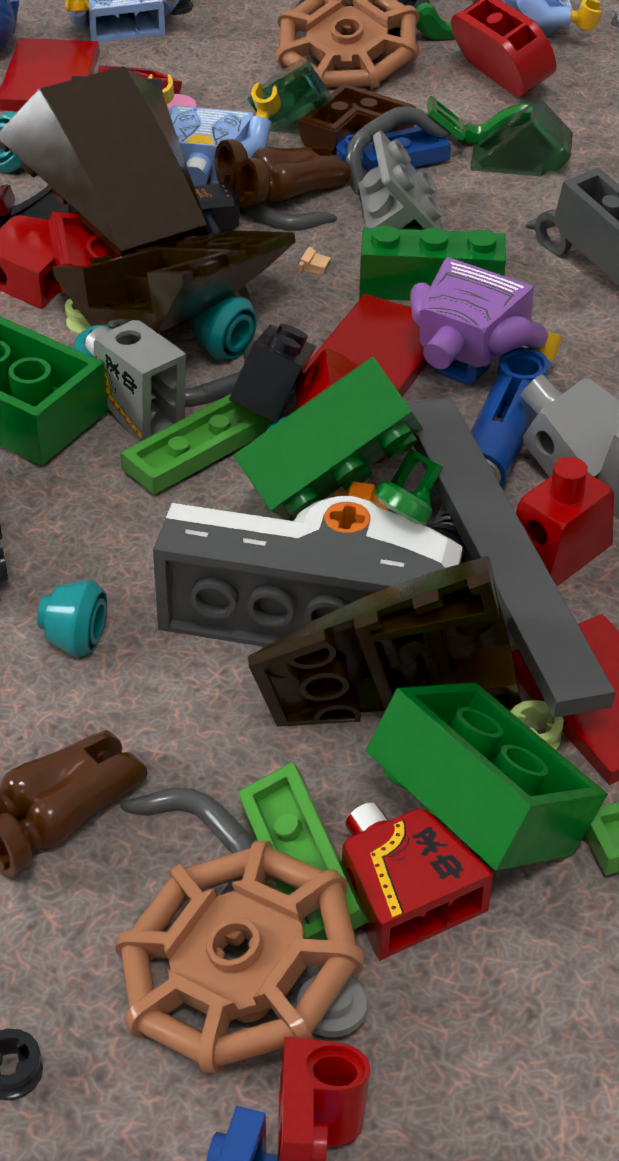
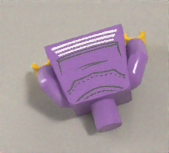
(476, 316)

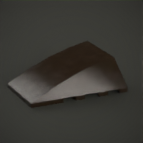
(111, 156)
(170, 282)
(407, 635)

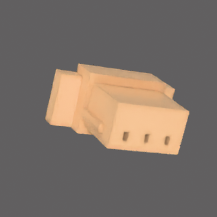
(313, 262)

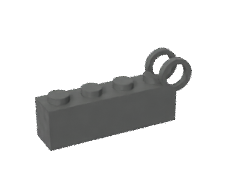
(587, 219)

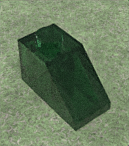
(299, 93)
(525, 144)

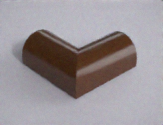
(344, 115)

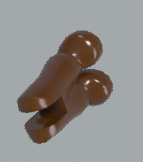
(277, 172)
(59, 793)

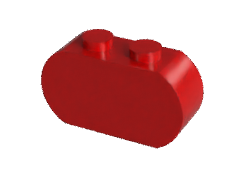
(504, 45)

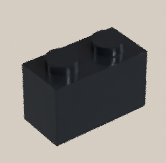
(273, 371)

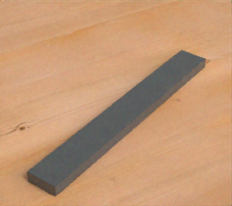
(530, 600)

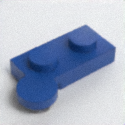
(420, 146)

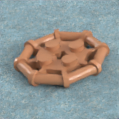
(363, 39)
(244, 985)

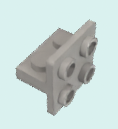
(396, 190)

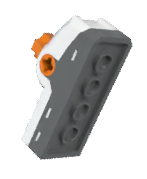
(268, 576)

